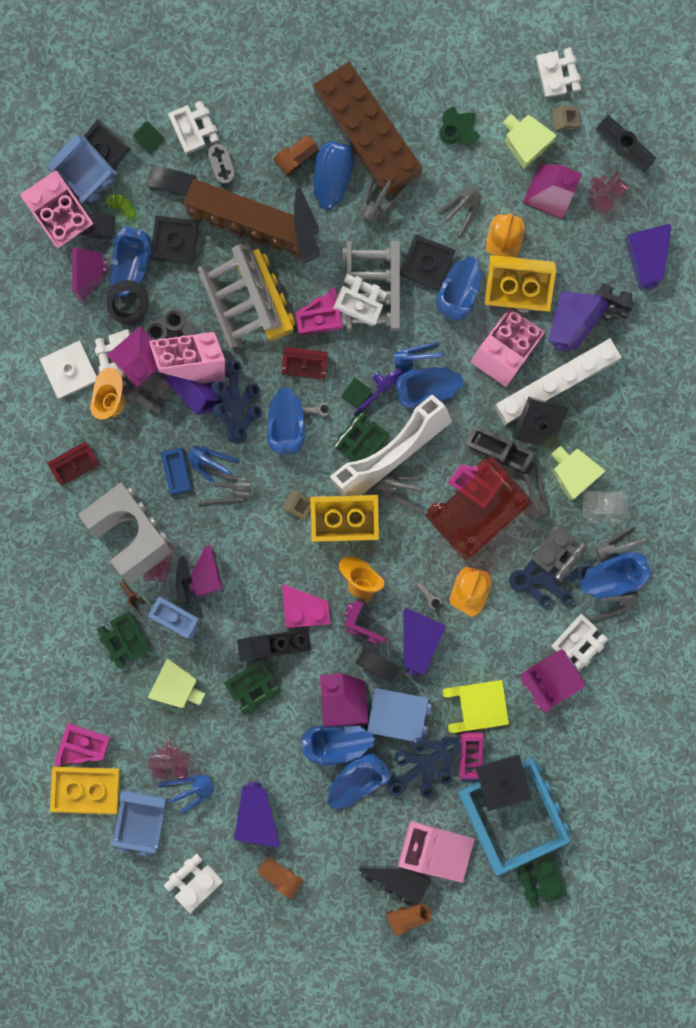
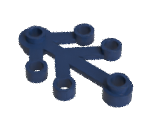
(236, 429)
(546, 580)
(426, 764)

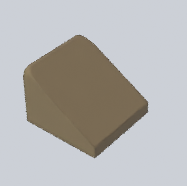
(566, 118)
(297, 504)

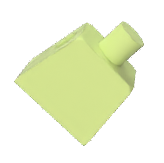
(527, 138)
(575, 471)
(176, 686)

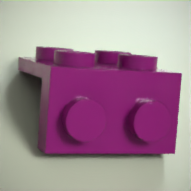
(352, 612)
(552, 680)

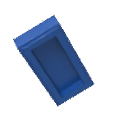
(176, 471)

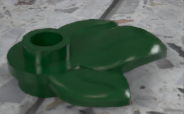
(460, 125)

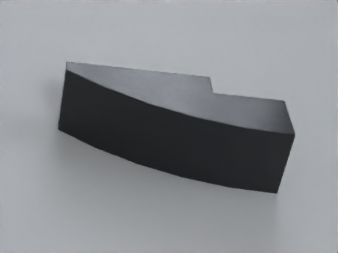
(305, 228)
(502, 450)

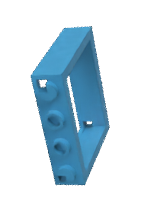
(552, 809)

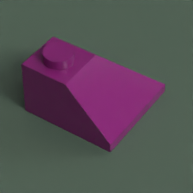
(552, 189)
(87, 271)
(135, 357)
(206, 575)
(343, 700)

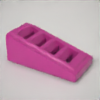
(470, 736)

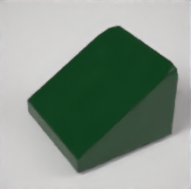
(148, 137)
(356, 393)

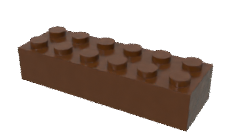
(367, 129)
(242, 217)

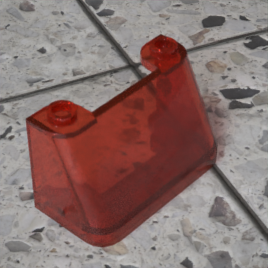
(479, 509)

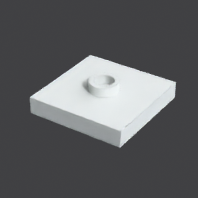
(69, 370)

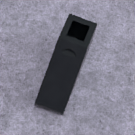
(273, 645)
(405, 882)

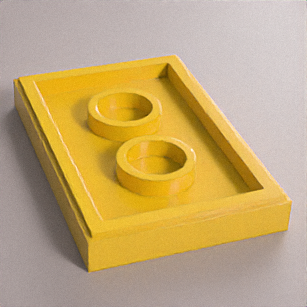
(85, 790)

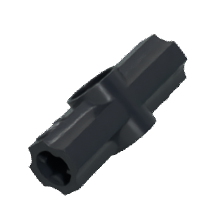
(615, 133)

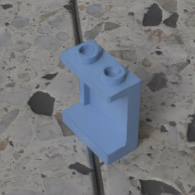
(83, 169)
(175, 618)
(398, 715)
(139, 822)

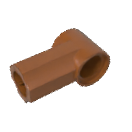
(293, 157)
(283, 879)
(408, 918)

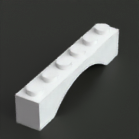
(559, 380)
(424, 424)

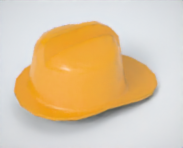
(505, 235)
(108, 395)
(361, 578)
(470, 591)

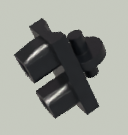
(617, 306)

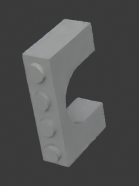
(149, 545)

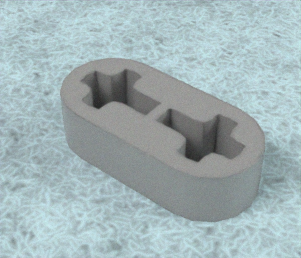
(217, 166)

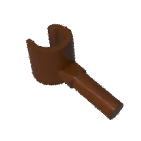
(132, 597)

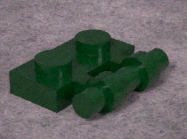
(367, 443)
(130, 637)
(249, 680)
(548, 878)

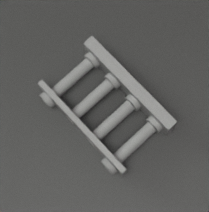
(390, 276)
(258, 292)

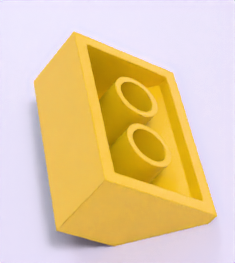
(520, 283)
(344, 518)

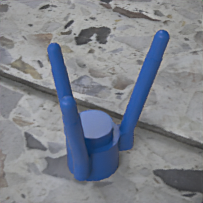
(405, 358)
(200, 457)
(201, 787)

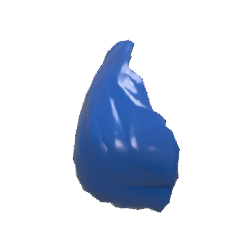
(332, 173)
(130, 256)
(460, 289)
(418, 385)
(285, 423)
(617, 576)
(335, 744)
(358, 779)

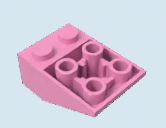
(56, 209)
(507, 347)
(190, 357)
(435, 851)

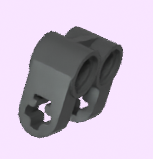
(168, 330)

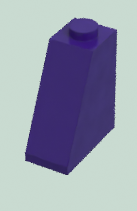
(649, 255)
(575, 318)
(195, 394)
(420, 641)
(255, 817)

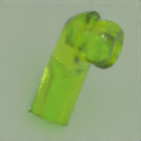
(121, 202)

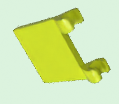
(481, 706)

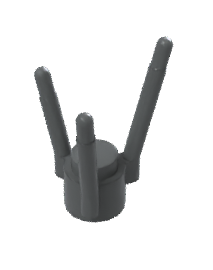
(467, 200)
(373, 211)
(390, 483)
(240, 488)
(536, 508)
(607, 551)
(626, 600)

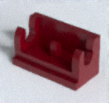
(304, 363)
(73, 463)

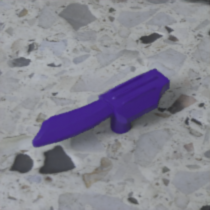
(384, 384)

